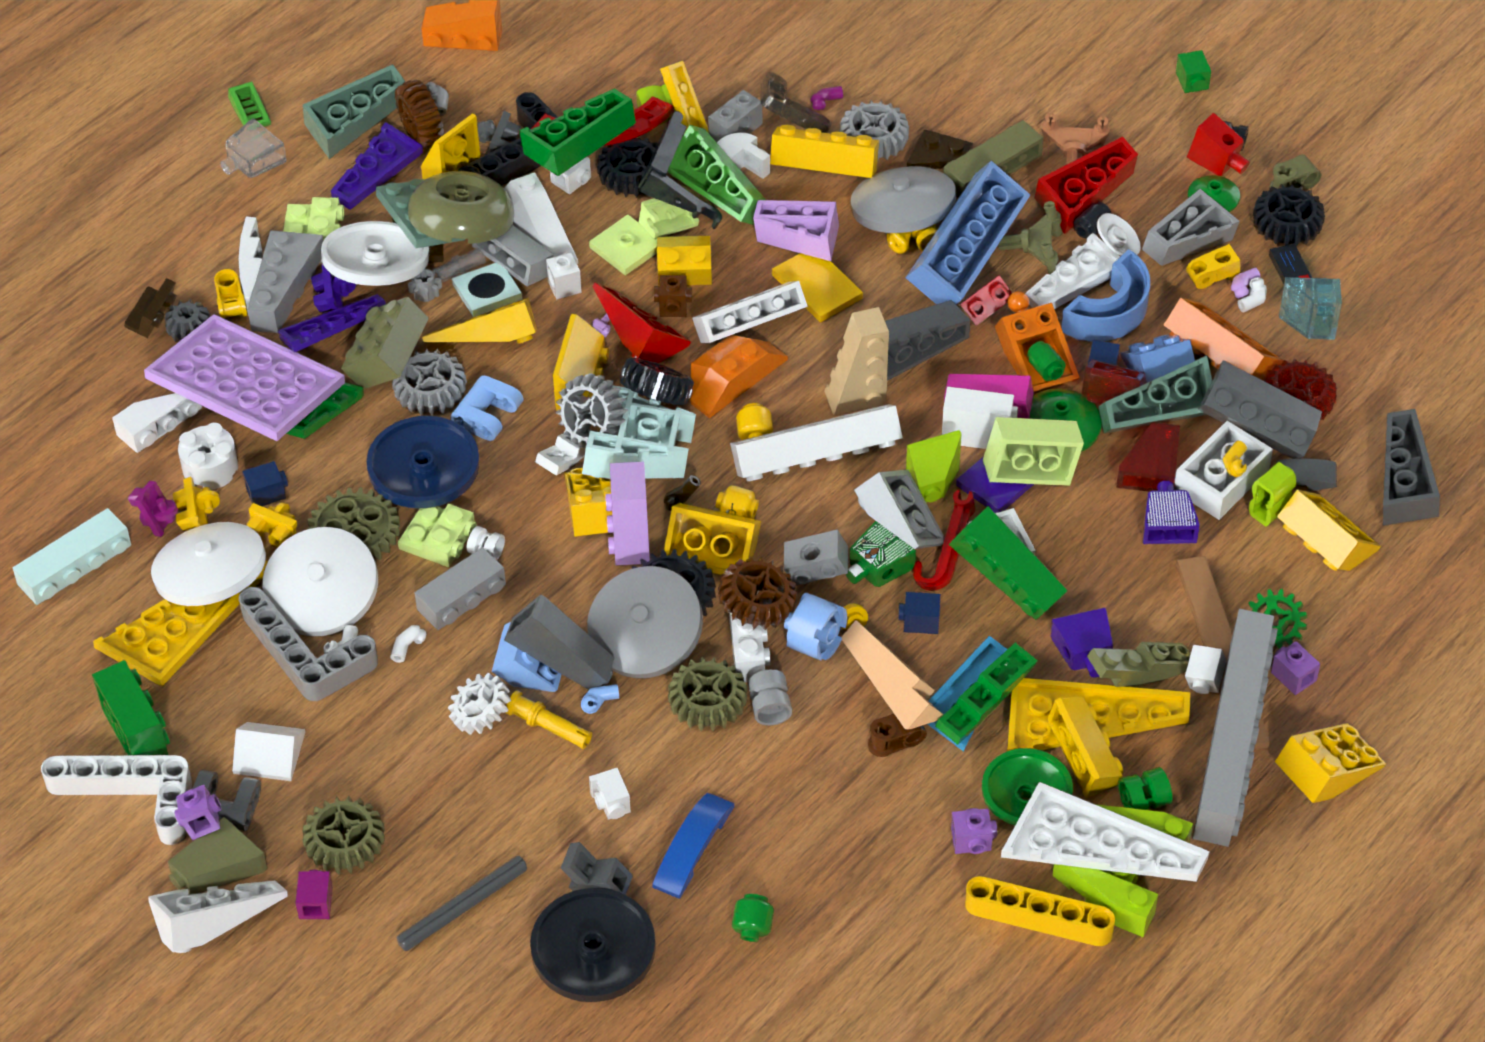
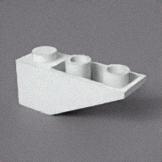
(152, 418)

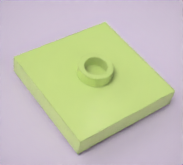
(625, 245)

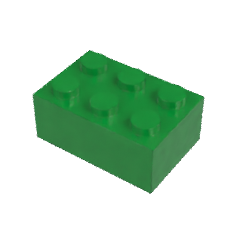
(130, 711)

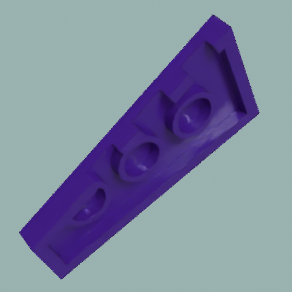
(380, 162)
(327, 324)

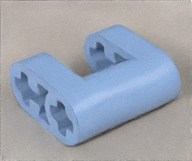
(486, 392)

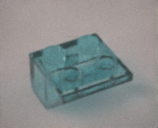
(1312, 306)

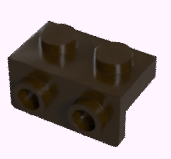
(150, 308)

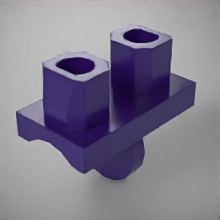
(333, 290)

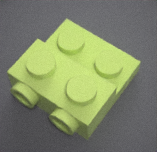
(315, 218)
(438, 533)

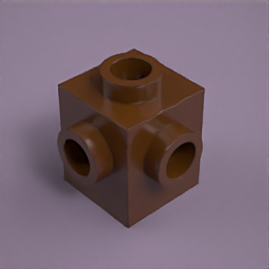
(673, 295)

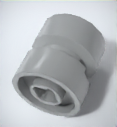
(770, 697)

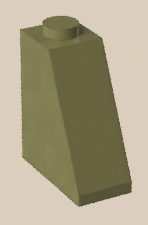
(216, 860)

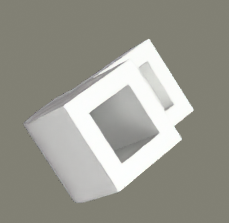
(744, 153)

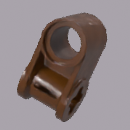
(894, 734)

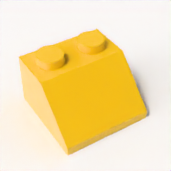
(685, 257)

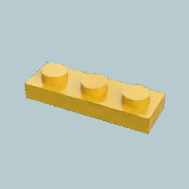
(683, 95)

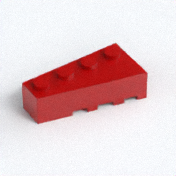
(1086, 180)

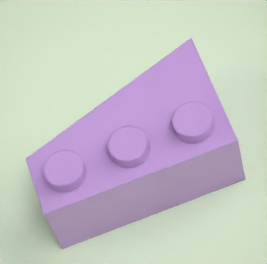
(798, 226)
(628, 513)

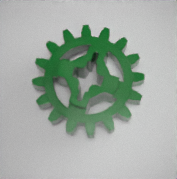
(1287, 617)

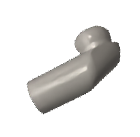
(440, 95)

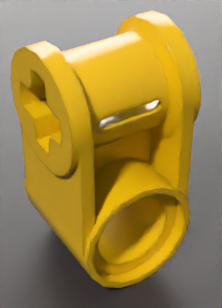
(229, 294)

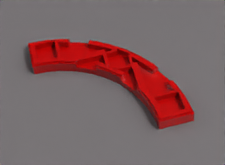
(647, 118)

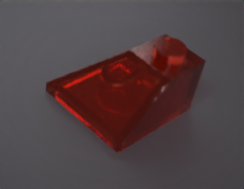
(1107, 381)

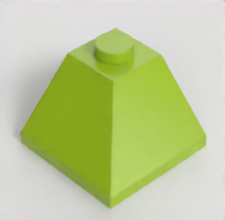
(934, 464)

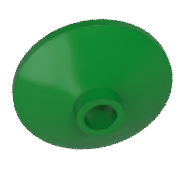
(1219, 189)

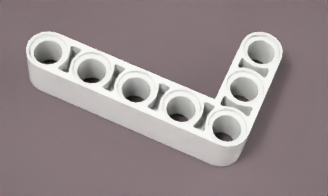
(130, 780)

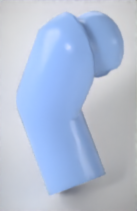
(597, 695)

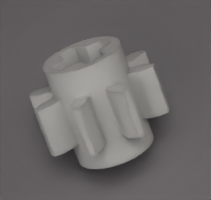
(425, 286)

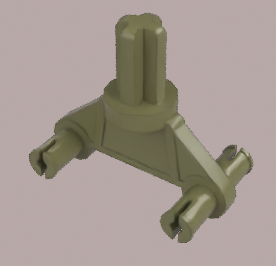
(1038, 238)

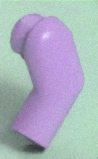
(1241, 280)

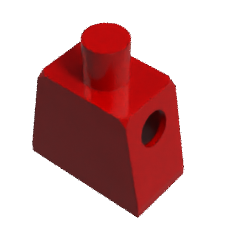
(1217, 147)

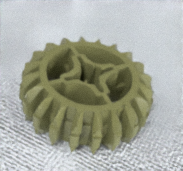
(707, 703)
(324, 834)

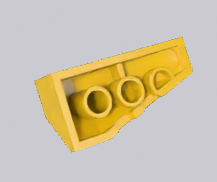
(501, 325)

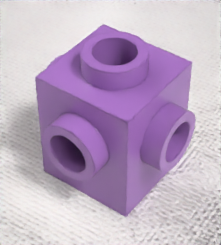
(198, 812)
(972, 831)

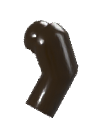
(681, 493)

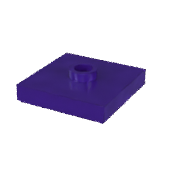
(992, 494)

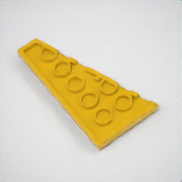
(1117, 710)

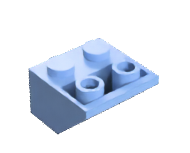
(522, 669)

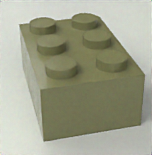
(385, 343)

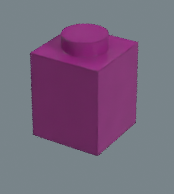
(314, 894)

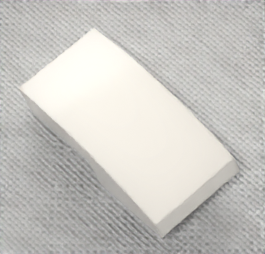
(561, 455)

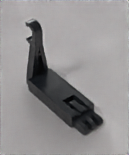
(664, 188)

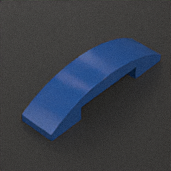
(690, 844)

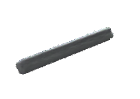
(461, 903)

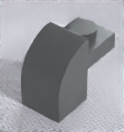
(589, 872)

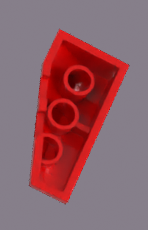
(638, 328)

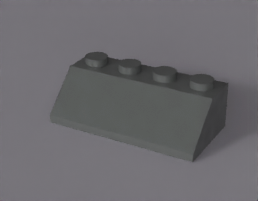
(1261, 411)

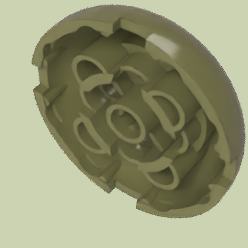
(461, 207)

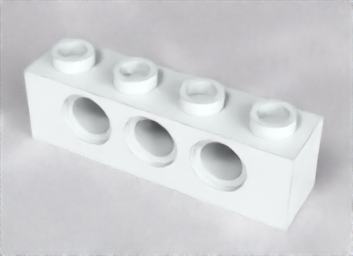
(749, 312)

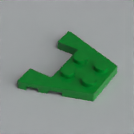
(330, 408)

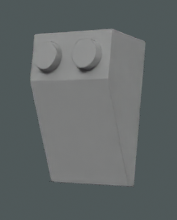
(900, 507)

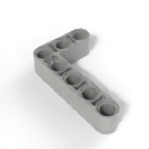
(311, 675)

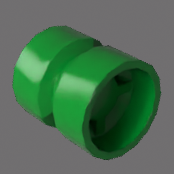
(1148, 790)

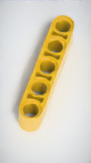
(1050, 921)

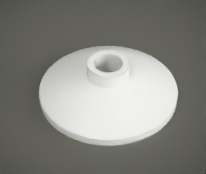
(1118, 234)

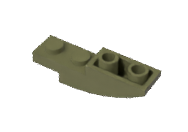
(1141, 666)

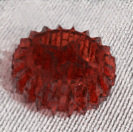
(1305, 383)

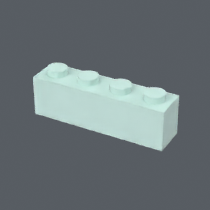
(72, 556)

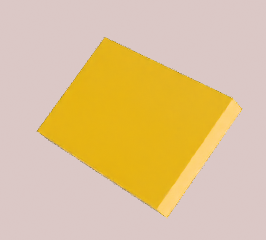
(822, 283)

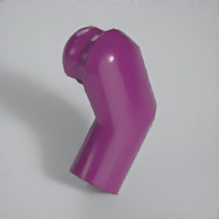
(831, 93)

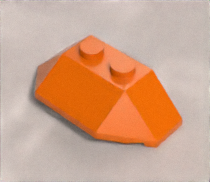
(730, 371)

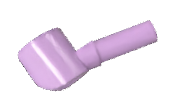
(602, 325)

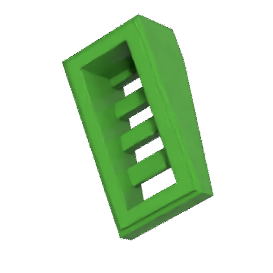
(245, 91)

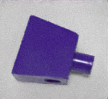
(1079, 634)

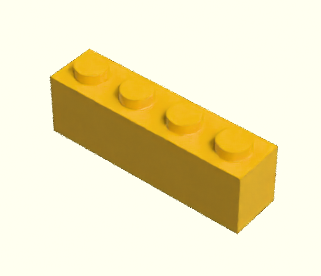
(824, 151)

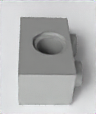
(738, 115)
(816, 557)

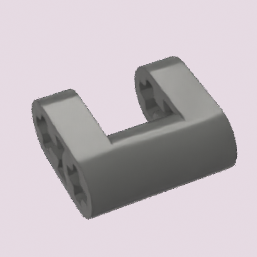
(242, 809)

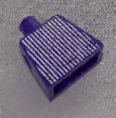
(1170, 516)

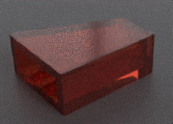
(1150, 459)

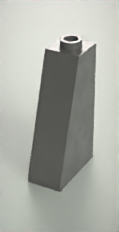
(560, 643)

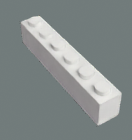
(816, 441)

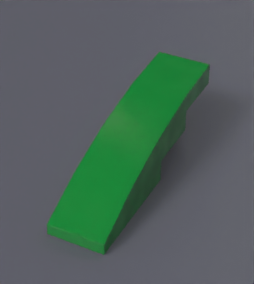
(986, 693)

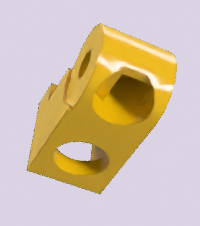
(1214, 267)

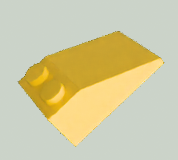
(453, 149)

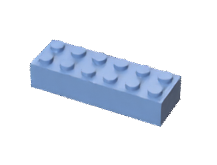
(968, 235)

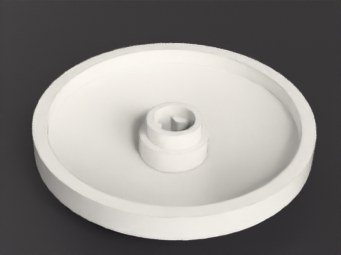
(372, 254)
(208, 563)
(321, 580)

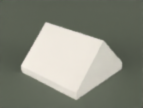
(267, 750)

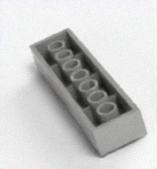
(1236, 728)

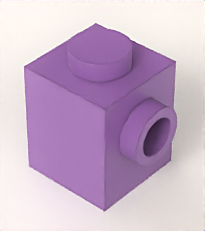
(1295, 667)

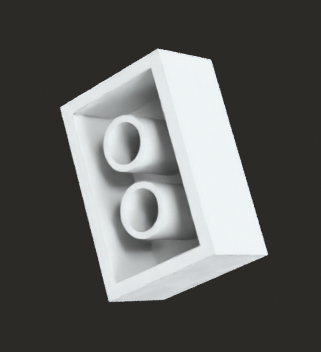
(1207, 476)

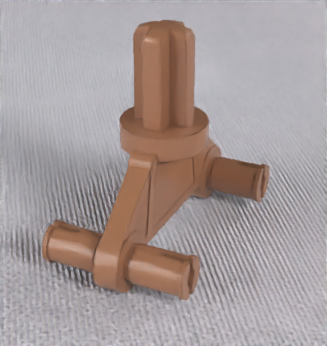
(1075, 140)

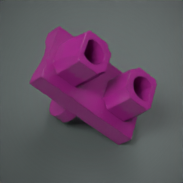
(154, 507)

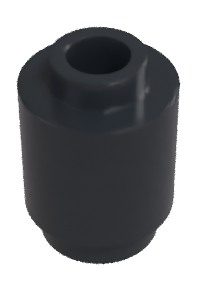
(1086, 222)

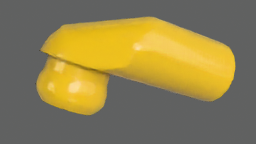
(1232, 459)

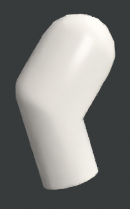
(1256, 296)
(403, 640)

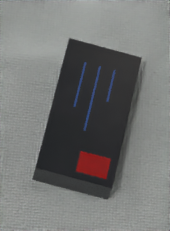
(1289, 262)

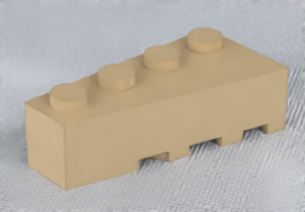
(861, 366)

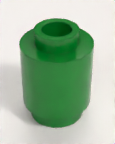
(1046, 361)

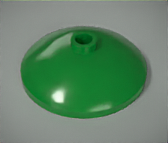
(1068, 406)
(1017, 776)

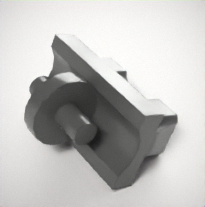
(488, 132)

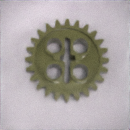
(361, 515)

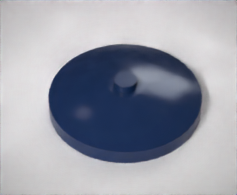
(423, 462)

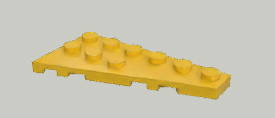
(167, 635)

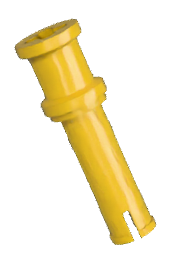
(536, 714)

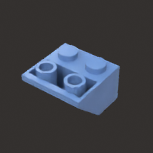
(1158, 357)

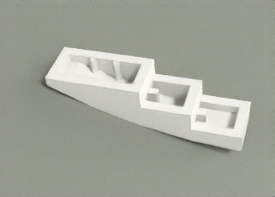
(249, 257)

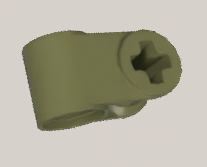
(1297, 171)

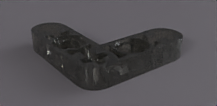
(775, 99)

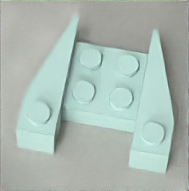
(644, 436)

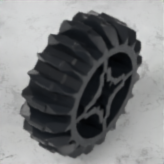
(632, 160)
(1290, 209)
(656, 381)

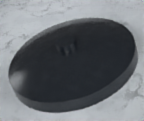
(593, 944)

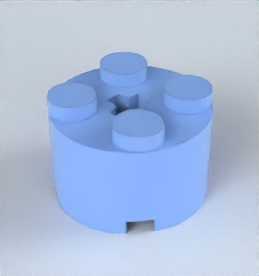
(815, 627)

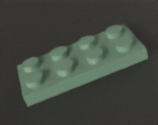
(395, 200)

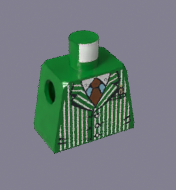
(879, 557)

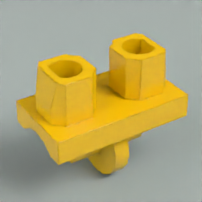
(198, 504)
(274, 521)

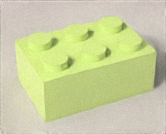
(1033, 451)

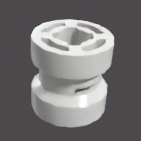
(490, 542)

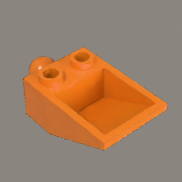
(1017, 342)

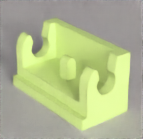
(664, 219)

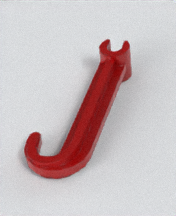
(948, 558)

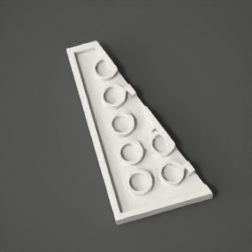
(1081, 834)

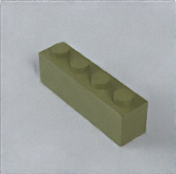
(1008, 150)

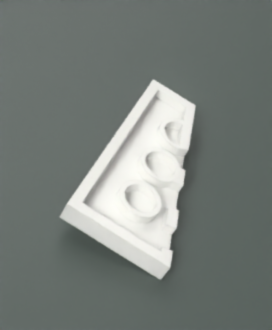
(1078, 274)

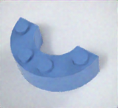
(1115, 315)

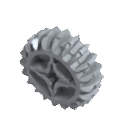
(877, 121)
(431, 389)
(582, 412)

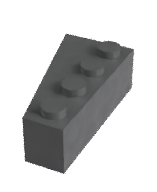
(924, 335)
(1409, 477)

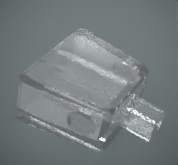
(253, 150)

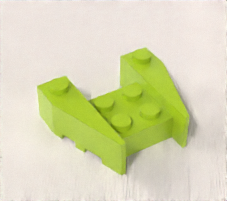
(1130, 903)

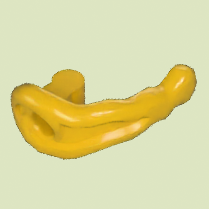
(899, 242)

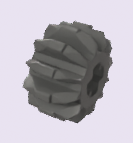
(184, 319)

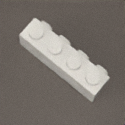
(748, 648)

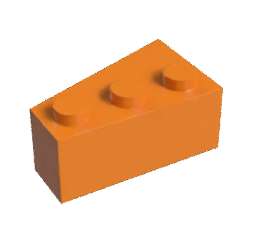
(463, 26)

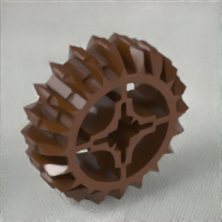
(419, 113)
(770, 605)

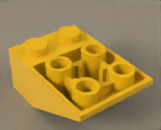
(587, 502)
(1328, 761)

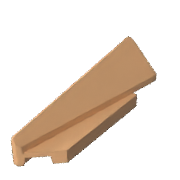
(895, 680)

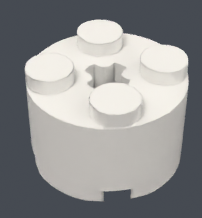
(208, 456)

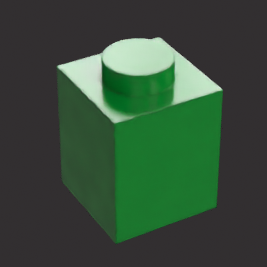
(1193, 71)

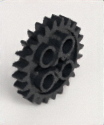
(691, 570)

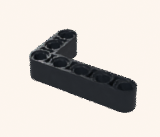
(509, 161)

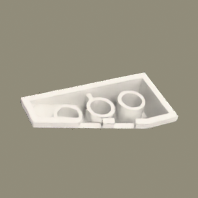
(536, 215)
(196, 919)

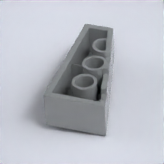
(283, 272)

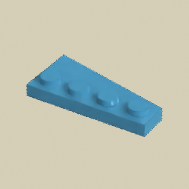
(963, 679)

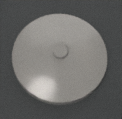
(903, 199)
(646, 621)

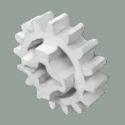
(479, 703)

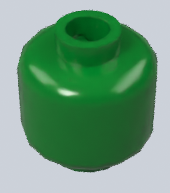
(752, 917)

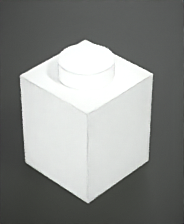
(1205, 669)

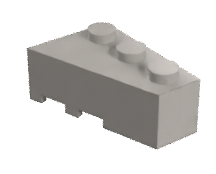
(1190, 229)

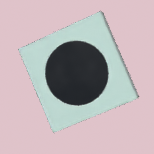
(486, 289)

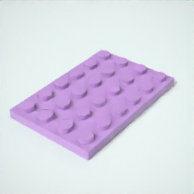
(245, 377)

